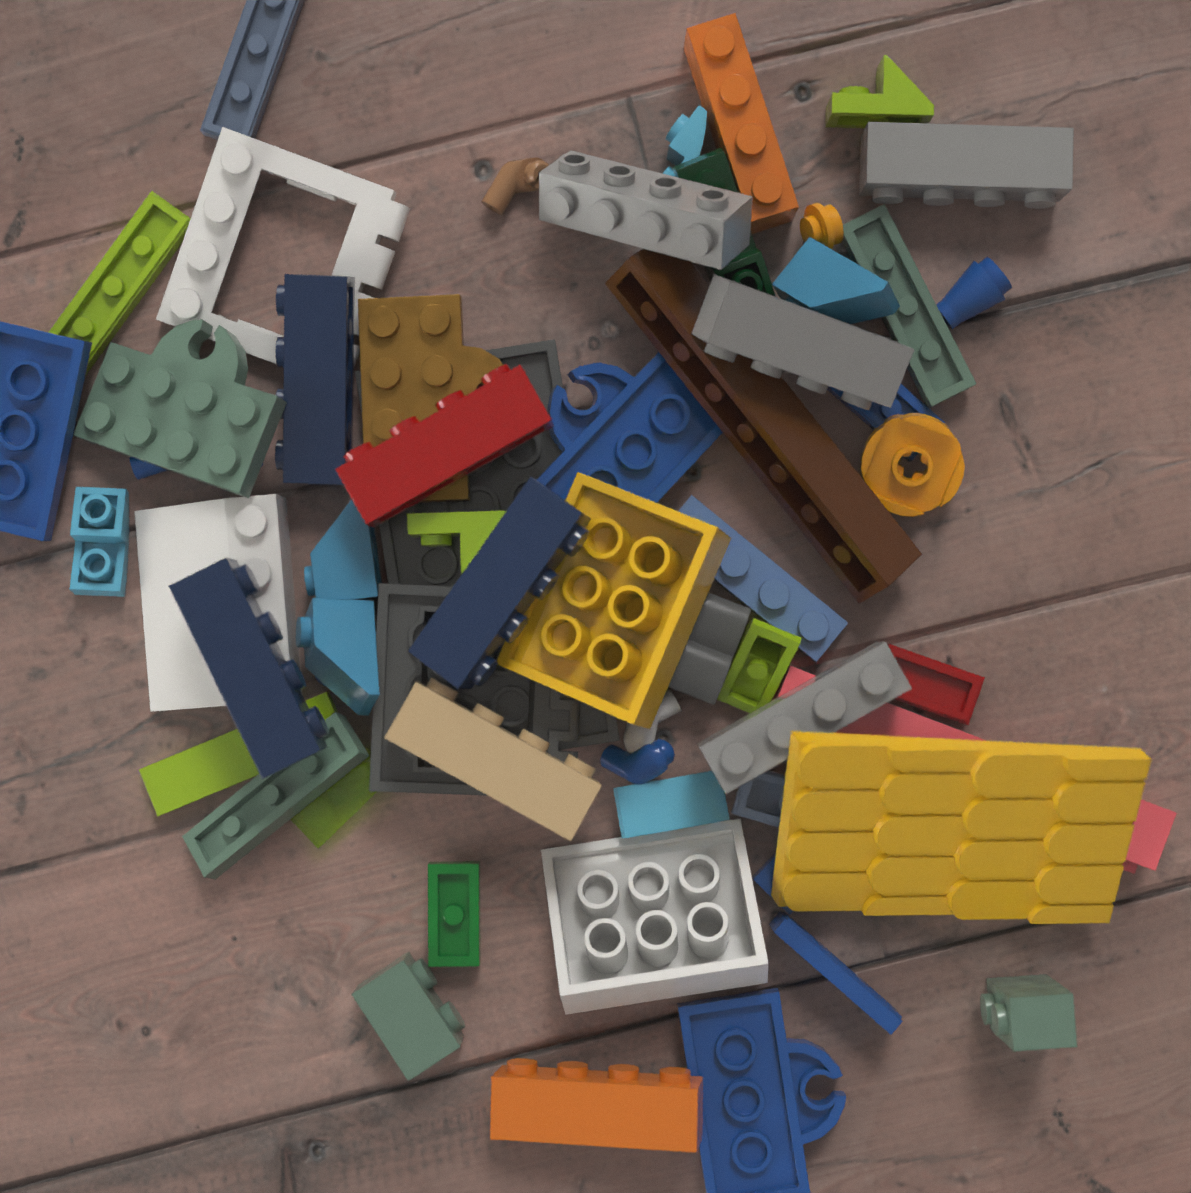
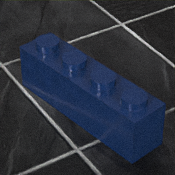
(317, 376)
(501, 585)
(249, 666)

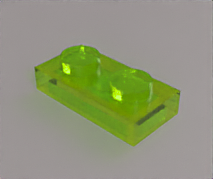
(336, 805)

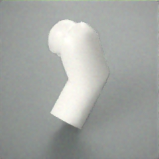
(637, 736)

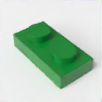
(454, 914)

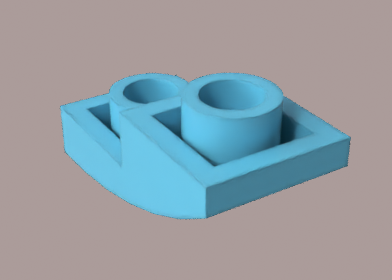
(686, 138)
(101, 541)
(670, 804)

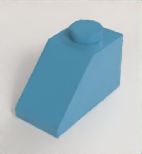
(834, 285)
(345, 560)
(342, 649)

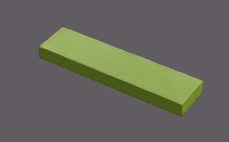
(123, 275)
(208, 767)

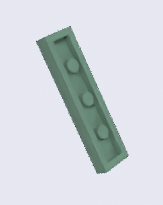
(936, 361)
(272, 801)

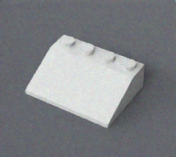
(188, 539)
(654, 917)

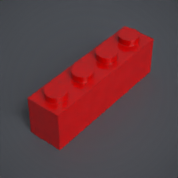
(443, 446)

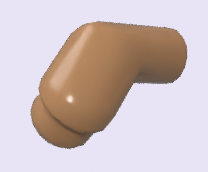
(512, 179)

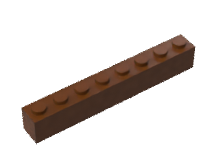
(768, 429)

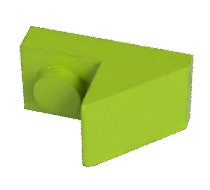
(895, 101)
(440, 527)
(758, 666)

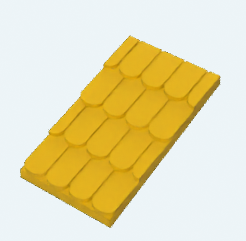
(955, 827)

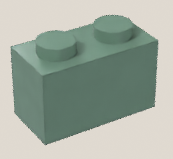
(1029, 1012)
(410, 1015)

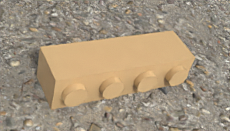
(493, 759)

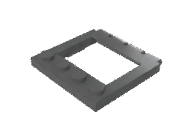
(400, 620)

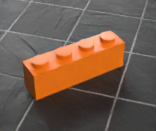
(740, 119)
(597, 1106)

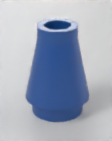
(974, 292)

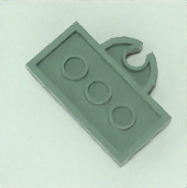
(184, 409)

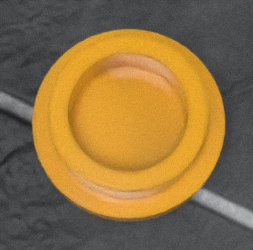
(822, 224)

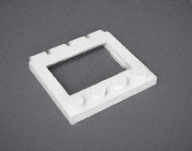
(220, 216)

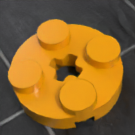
(938, 450)

